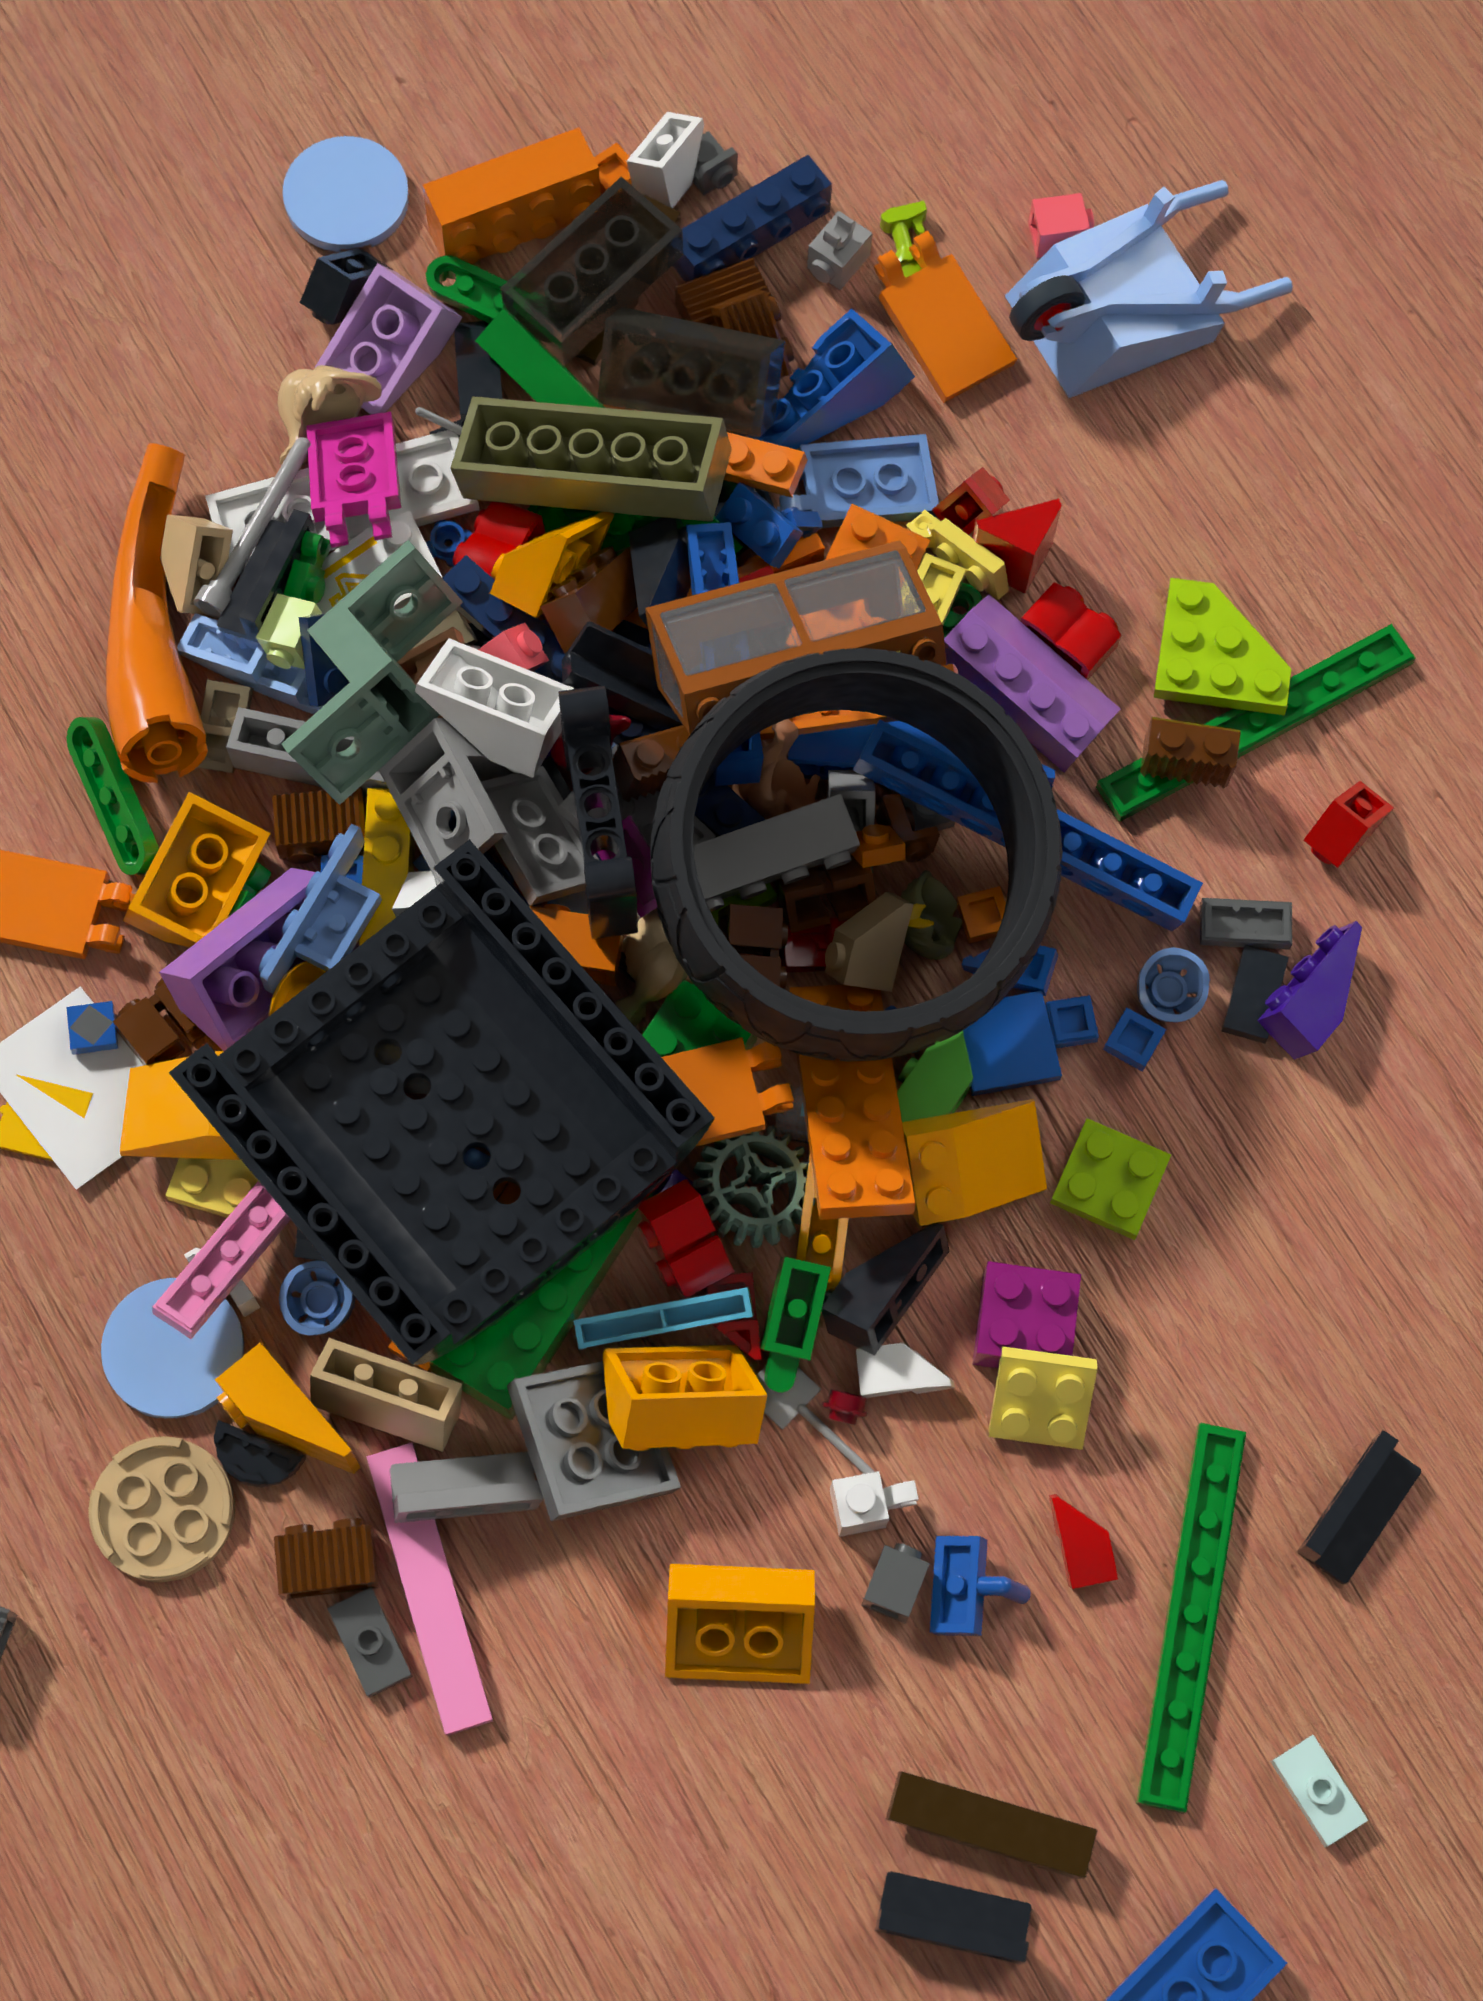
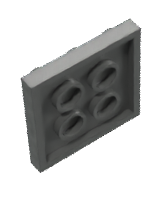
(576, 1449)

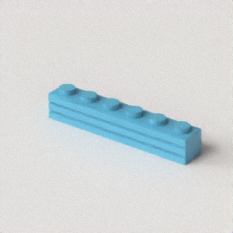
(663, 1317)

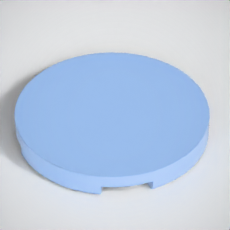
(345, 193)
(157, 1365)

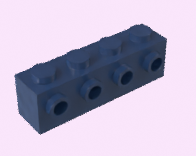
(755, 220)

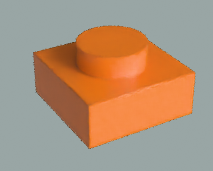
(612, 166)
(879, 846)
(981, 913)

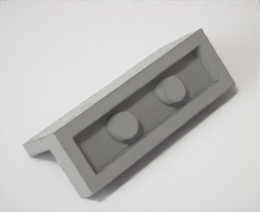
(464, 1487)

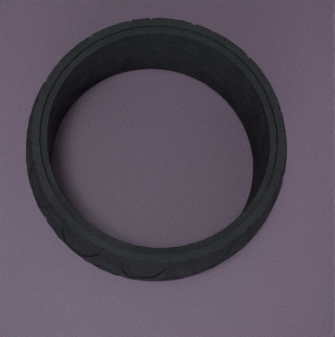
(949, 712)

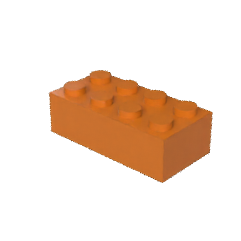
(512, 197)

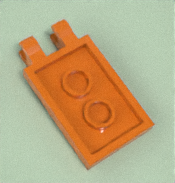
(942, 320)
(57, 906)
(725, 1085)

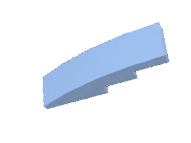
(243, 663)

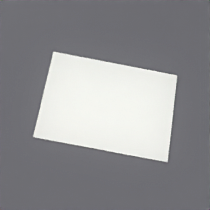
(43, 1052)

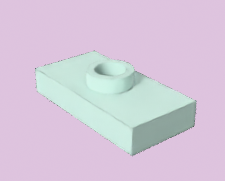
(1319, 1791)

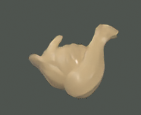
(322, 397)
(651, 965)

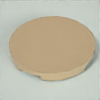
(162, 1509)

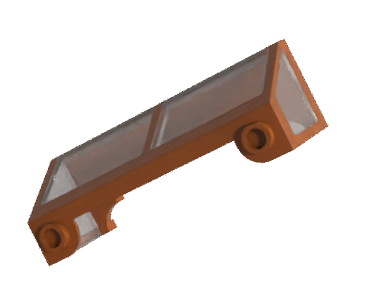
(730, 634)

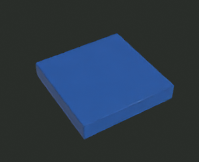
(1012, 1046)

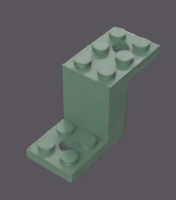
(380, 702)

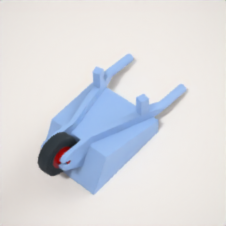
(1125, 297)

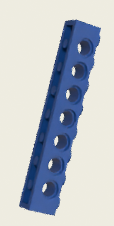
(1087, 853)

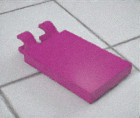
(354, 473)

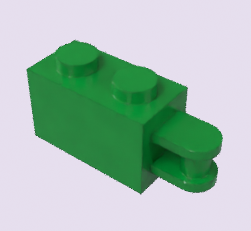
(792, 1319)

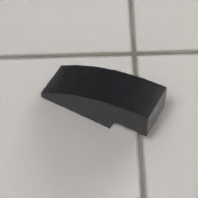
(476, 370)

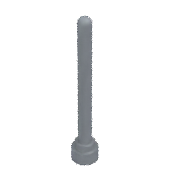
(216, 595)

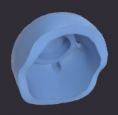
(1170, 989)
(318, 1299)

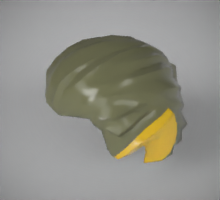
(931, 924)

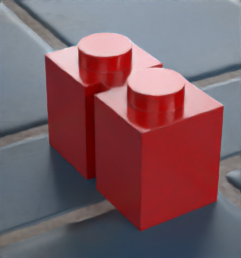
(681, 1232)

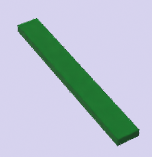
(543, 374)
(1308, 696)
(1191, 1619)

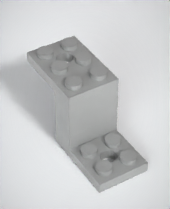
(440, 774)

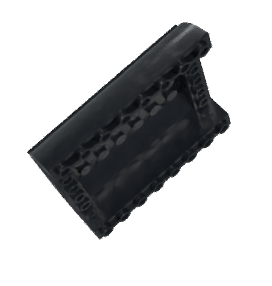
(516, 1062)

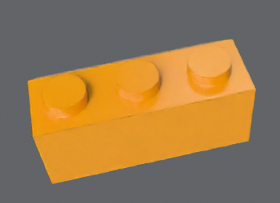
(532, 570)
(196, 873)
(682, 1397)
(740, 1623)

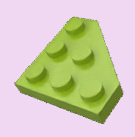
(1216, 654)

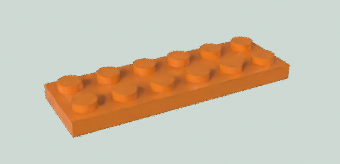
(854, 1123)

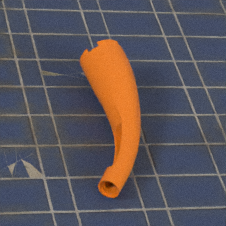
(146, 684)

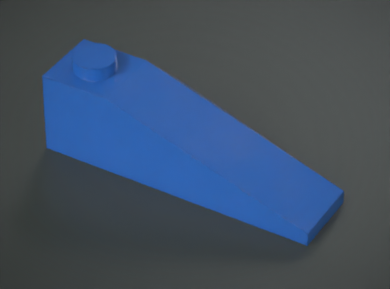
(843, 381)

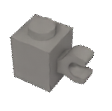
(839, 250)

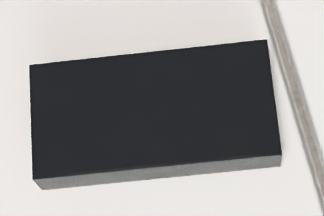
(1255, 980)

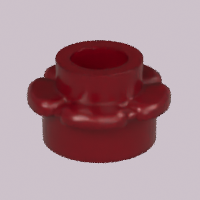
(845, 1406)

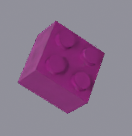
(1025, 1311)

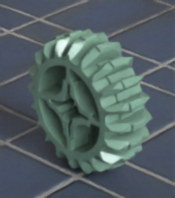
(759, 1204)

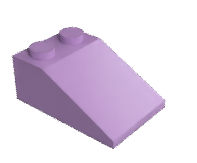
(390, 335)

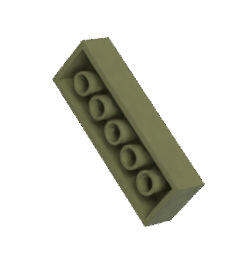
(592, 458)

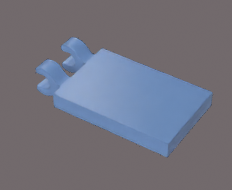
(877, 474)

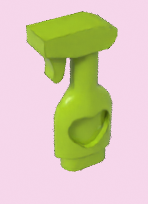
(898, 221)

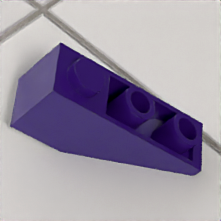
(1316, 998)

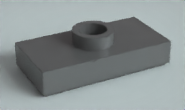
(1246, 923)
(369, 1642)

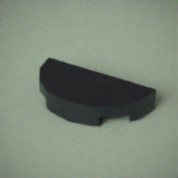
(253, 1458)

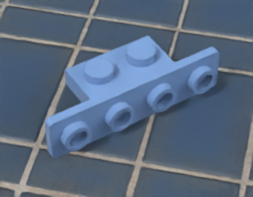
(329, 917)

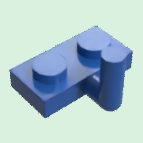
(962, 1584)

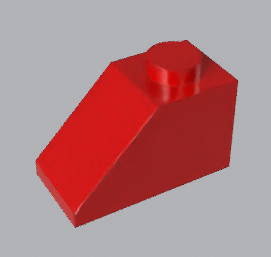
(972, 500)
(1347, 824)

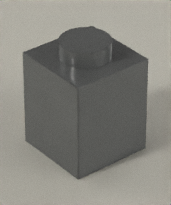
(896, 1582)

